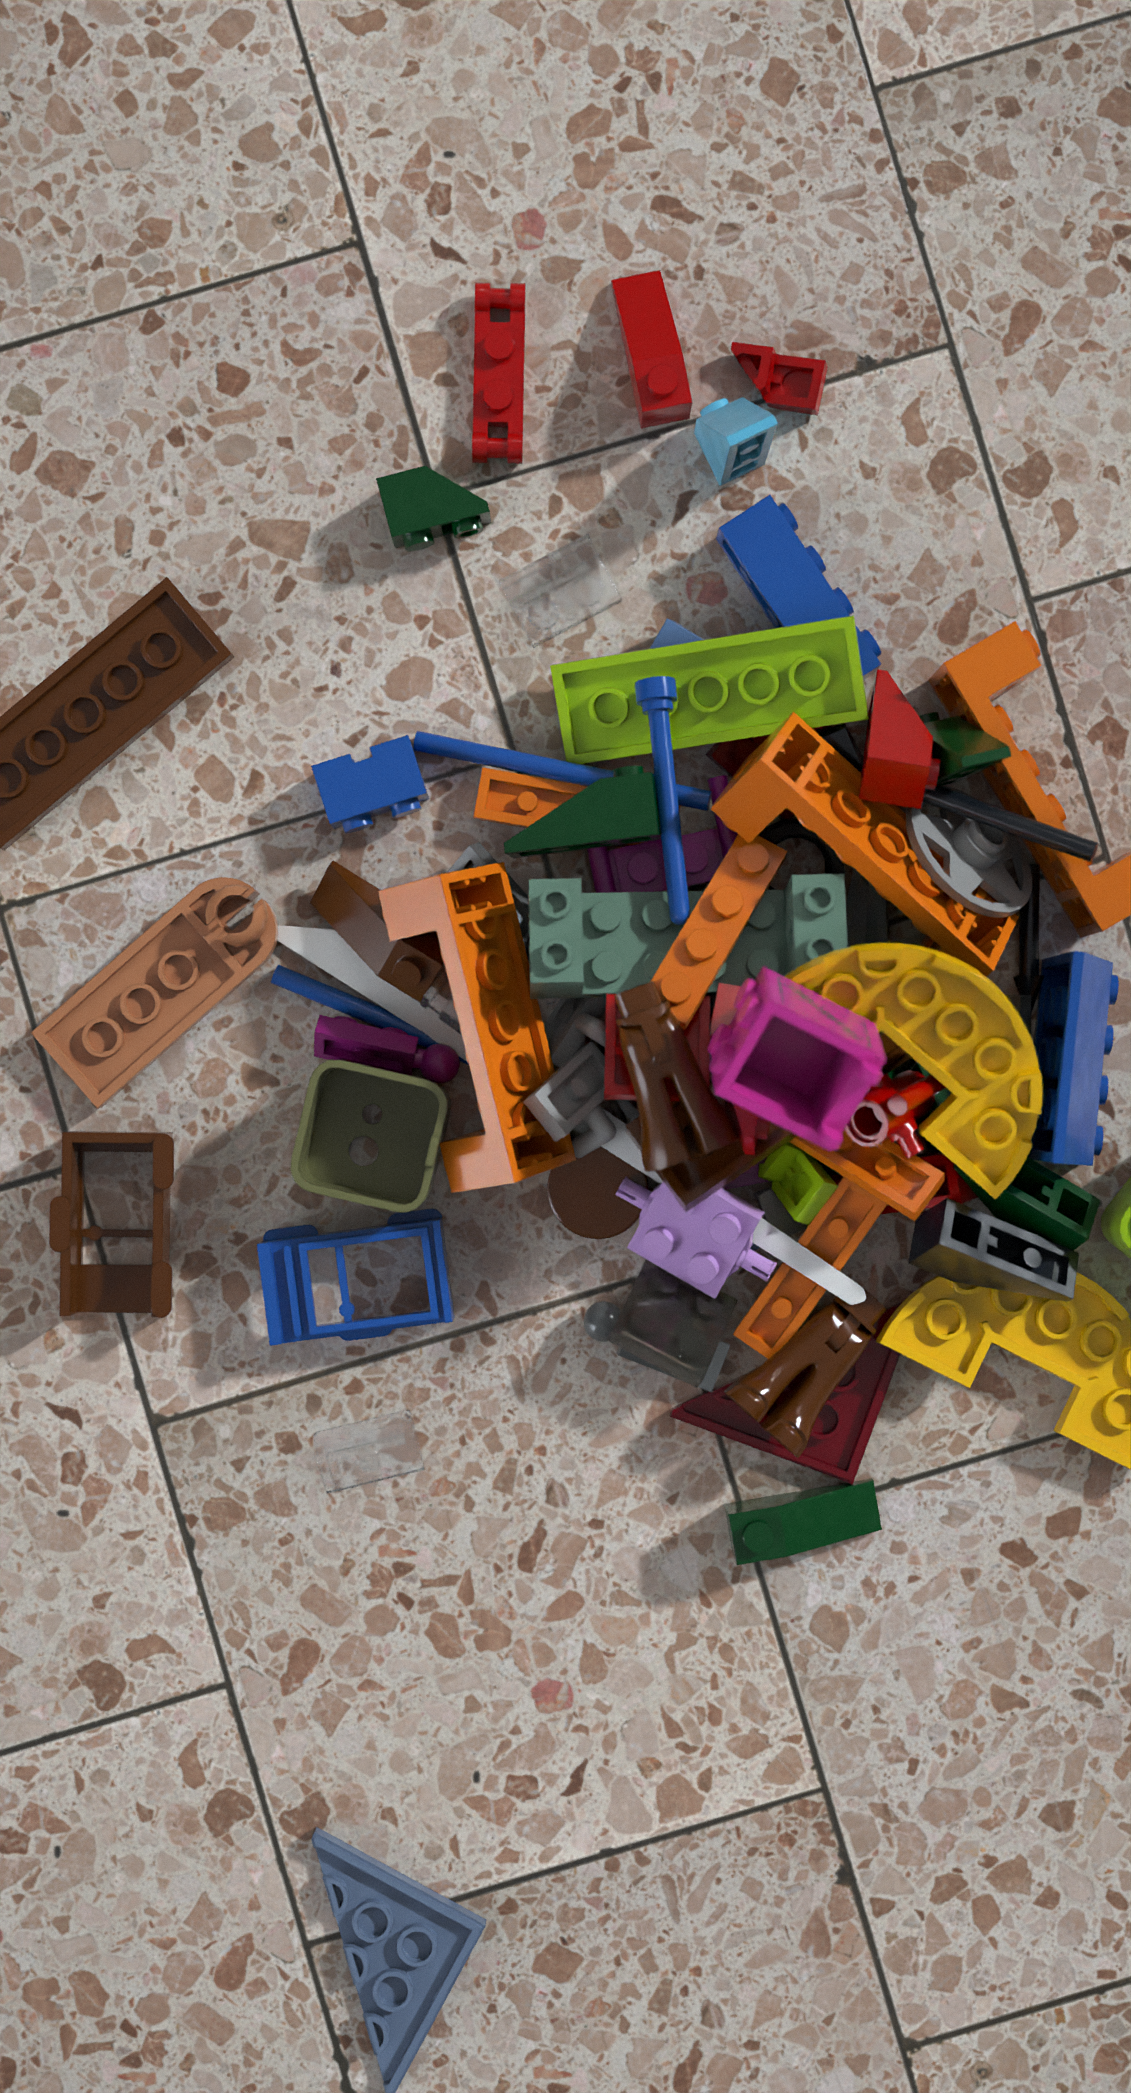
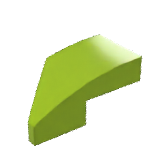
(798, 1181)

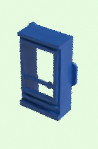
(289, 1283)

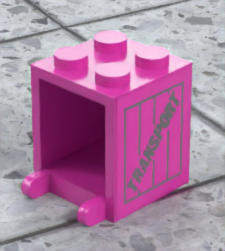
(795, 1058)

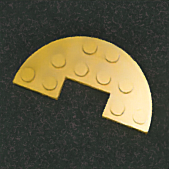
(957, 1031)
(1077, 1340)

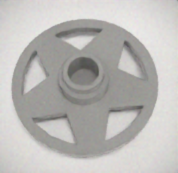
(971, 857)

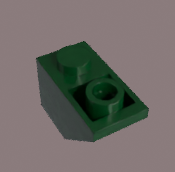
(429, 506)

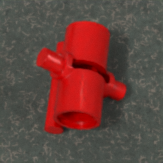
(892, 1109)

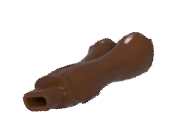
(659, 1050)
(827, 1342)

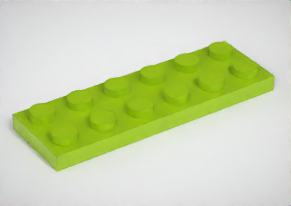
(723, 686)

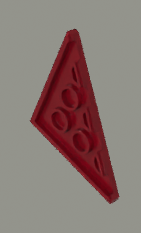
(840, 1428)

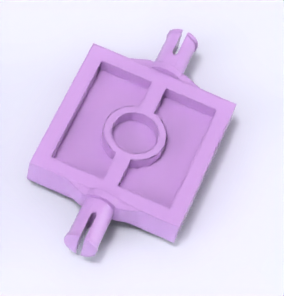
(700, 1243)

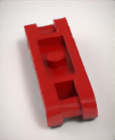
(499, 373)

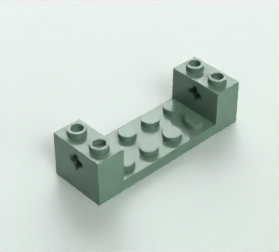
(618, 939)

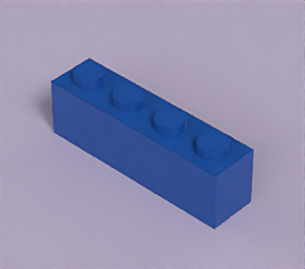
(785, 574)

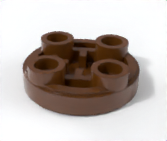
(585, 1195)

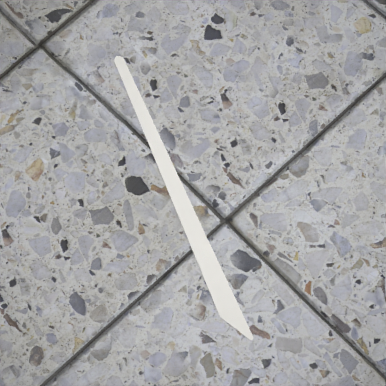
(337, 958)

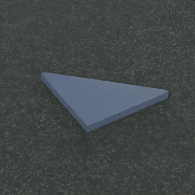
(399, 1947)

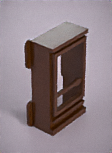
(112, 1286)

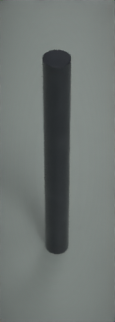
(1011, 823)

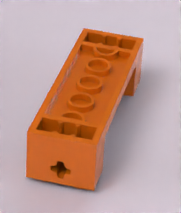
(966, 690)
(816, 783)
(496, 1020)

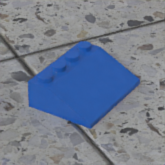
(1070, 1053)

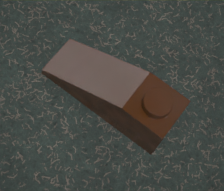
(357, 916)

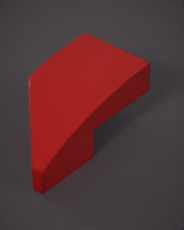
(783, 380)

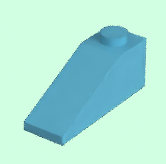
(734, 437)

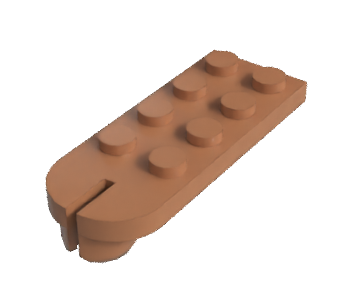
(159, 987)

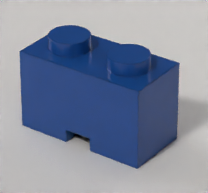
(371, 787)

